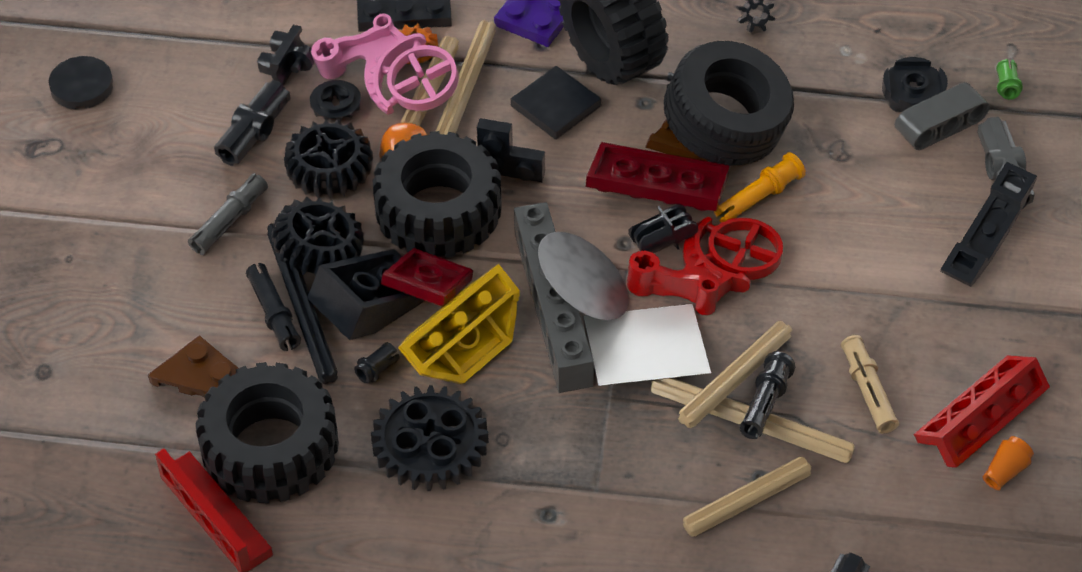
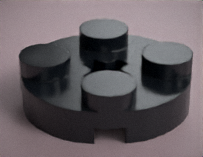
(912, 69)

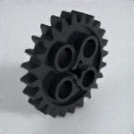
(429, 437)

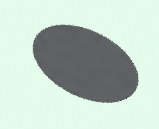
(583, 276)

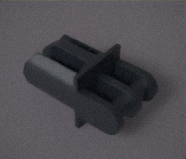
(663, 229)

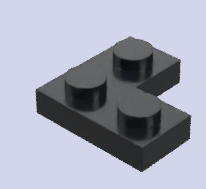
(511, 160)

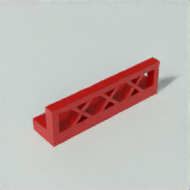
(984, 408)
(213, 510)

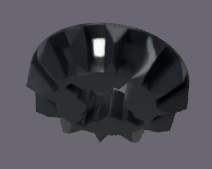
(345, 92)

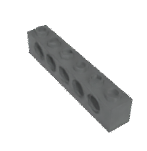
(558, 320)

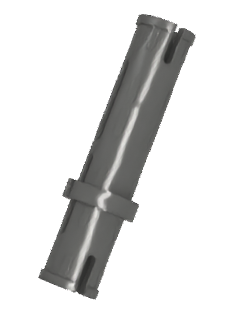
(237, 204)

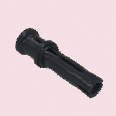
(770, 386)

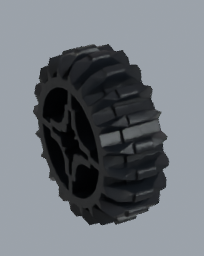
(328, 158)
(316, 234)

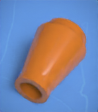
(1010, 460)

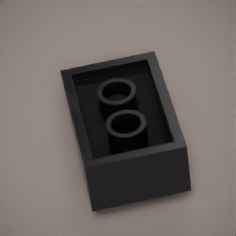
(353, 295)

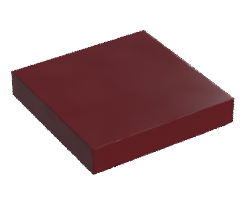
(427, 277)

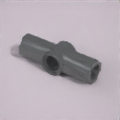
(1000, 149)

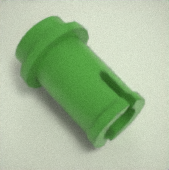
(1009, 83)

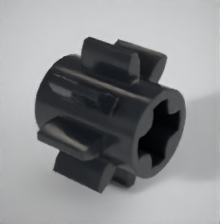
(757, 21)

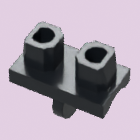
(289, 57)

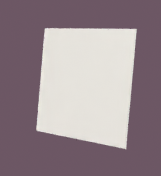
(647, 345)

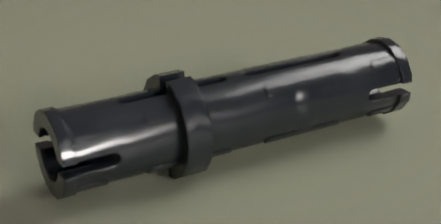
(277, 315)

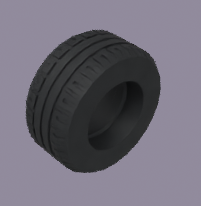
(738, 73)

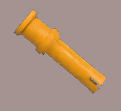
(770, 182)

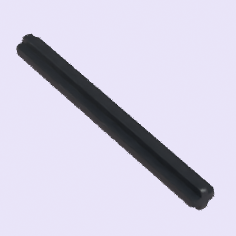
(307, 319)

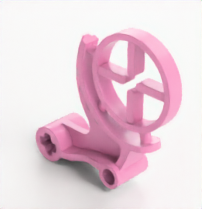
(384, 47)

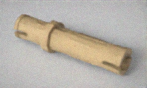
(856, 353)

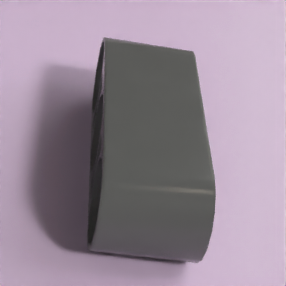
(942, 116)

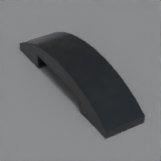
(991, 225)

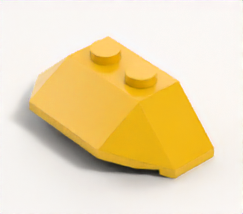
(466, 330)

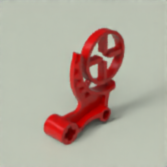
(708, 275)

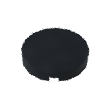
(80, 82)

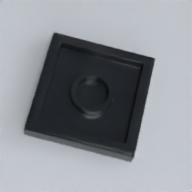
(556, 102)

